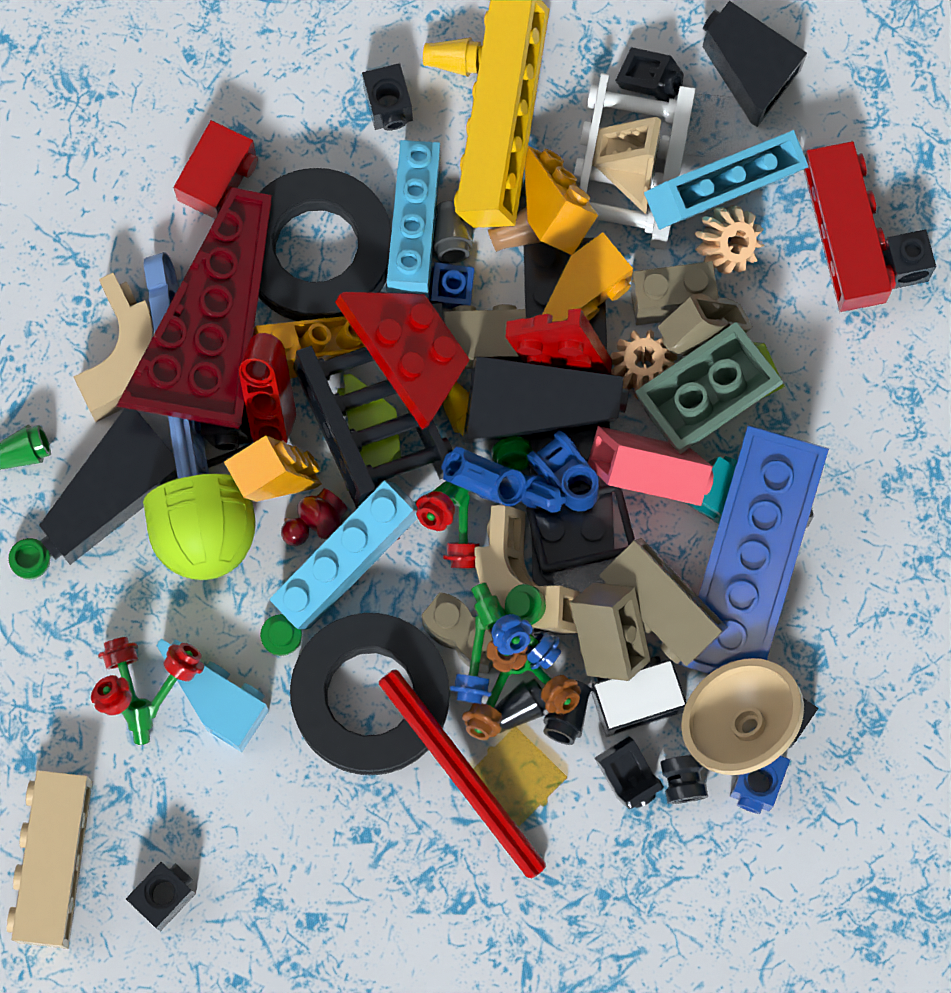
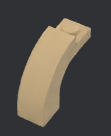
(106, 382)
(503, 568)

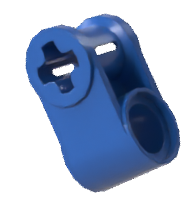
(563, 465)

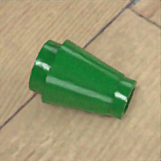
(24, 447)

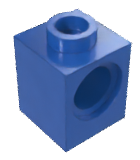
(756, 801)

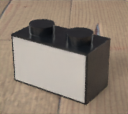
(643, 700)

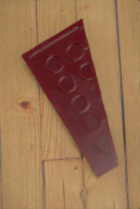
(202, 338)

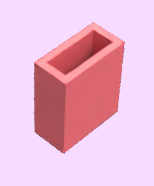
(650, 466)

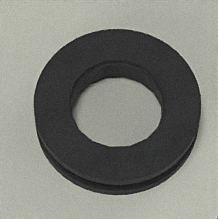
(353, 201)
(322, 658)

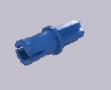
(542, 494)

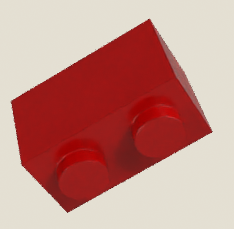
(214, 168)

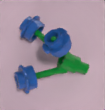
(509, 635)

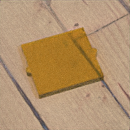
(519, 775)

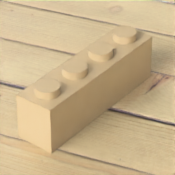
(50, 860)

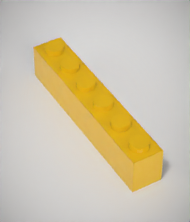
(501, 113)

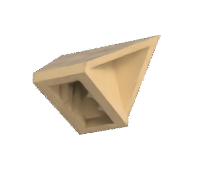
(628, 156)

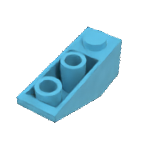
(222, 706)

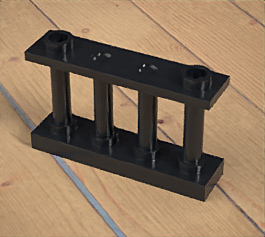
(347, 444)

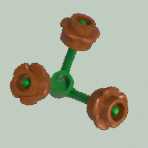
(558, 693)

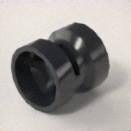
(683, 780)

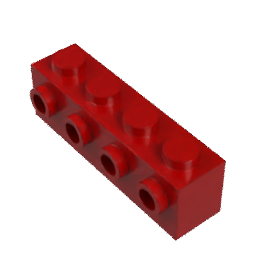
(848, 227)

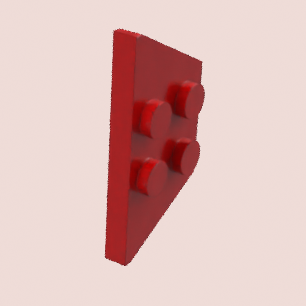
(559, 343)
(408, 346)

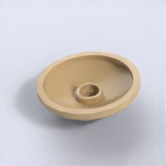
(734, 702)

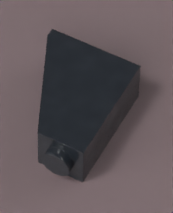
(751, 59)

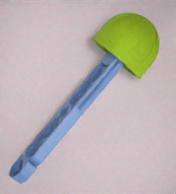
(201, 519)

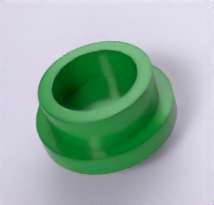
(512, 452)
(29, 558)
(526, 603)
(280, 636)

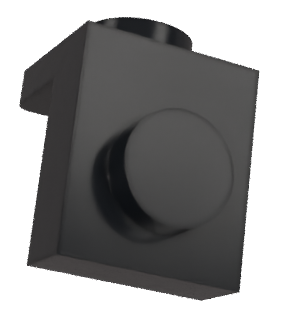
(629, 774)

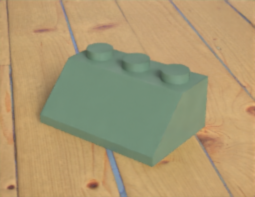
(707, 388)

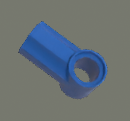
(484, 477)

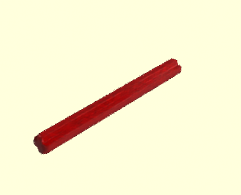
(462, 773)

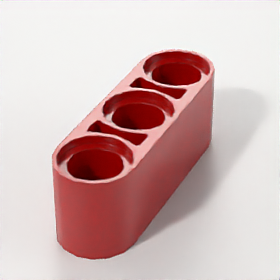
(267, 388)

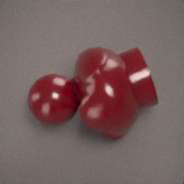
(317, 512)

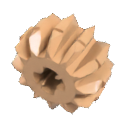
(743, 233)
(640, 350)

